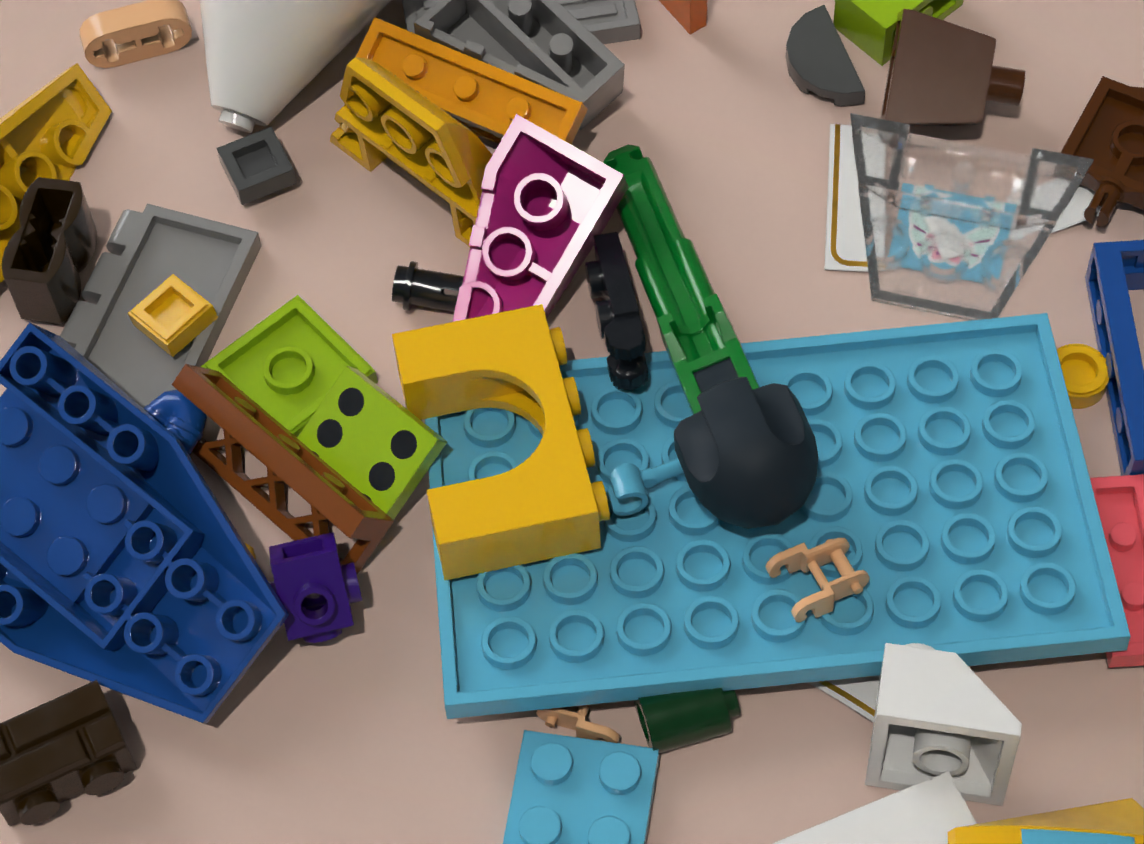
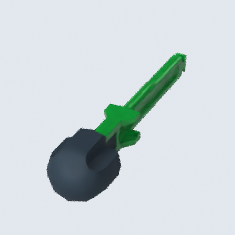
(745, 444)

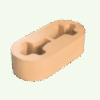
(135, 32)

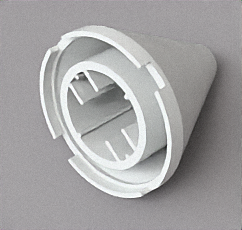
(272, 49)

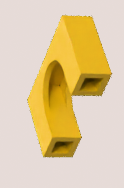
(545, 502)

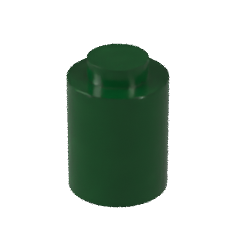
(686, 717)

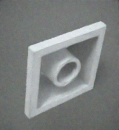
(937, 720)

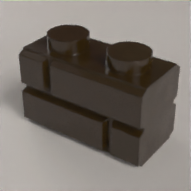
(59, 754)

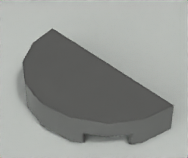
(820, 61)

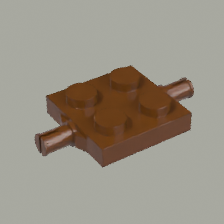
(1114, 137)

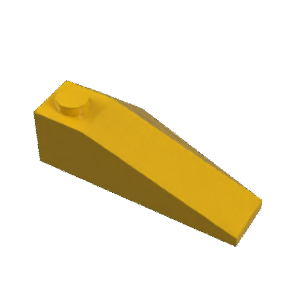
(46, 139)

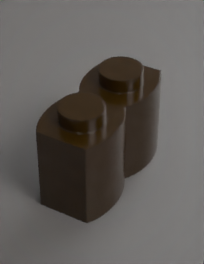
(49, 250)

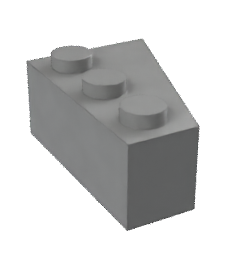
(531, 41)

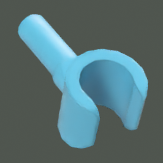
(629, 485)

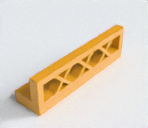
(470, 89)

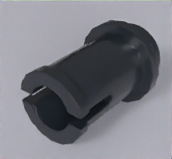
(424, 288)

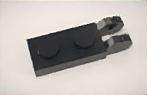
(617, 313)

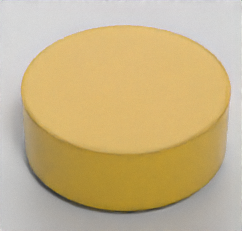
(1084, 374)

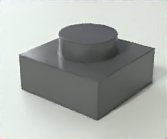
(256, 165)

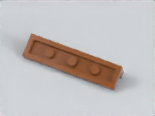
(286, 462)

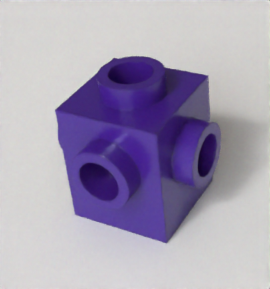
(314, 587)

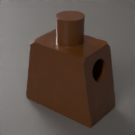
(944, 74)

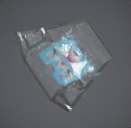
(953, 219)

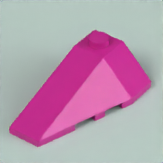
(534, 221)

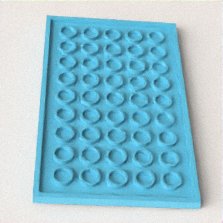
(936, 461)

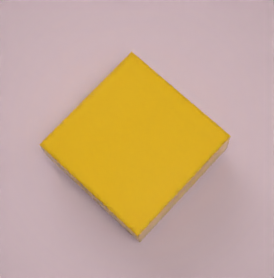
(172, 315)

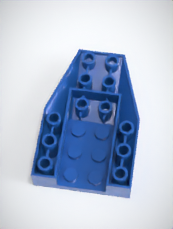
(117, 542)

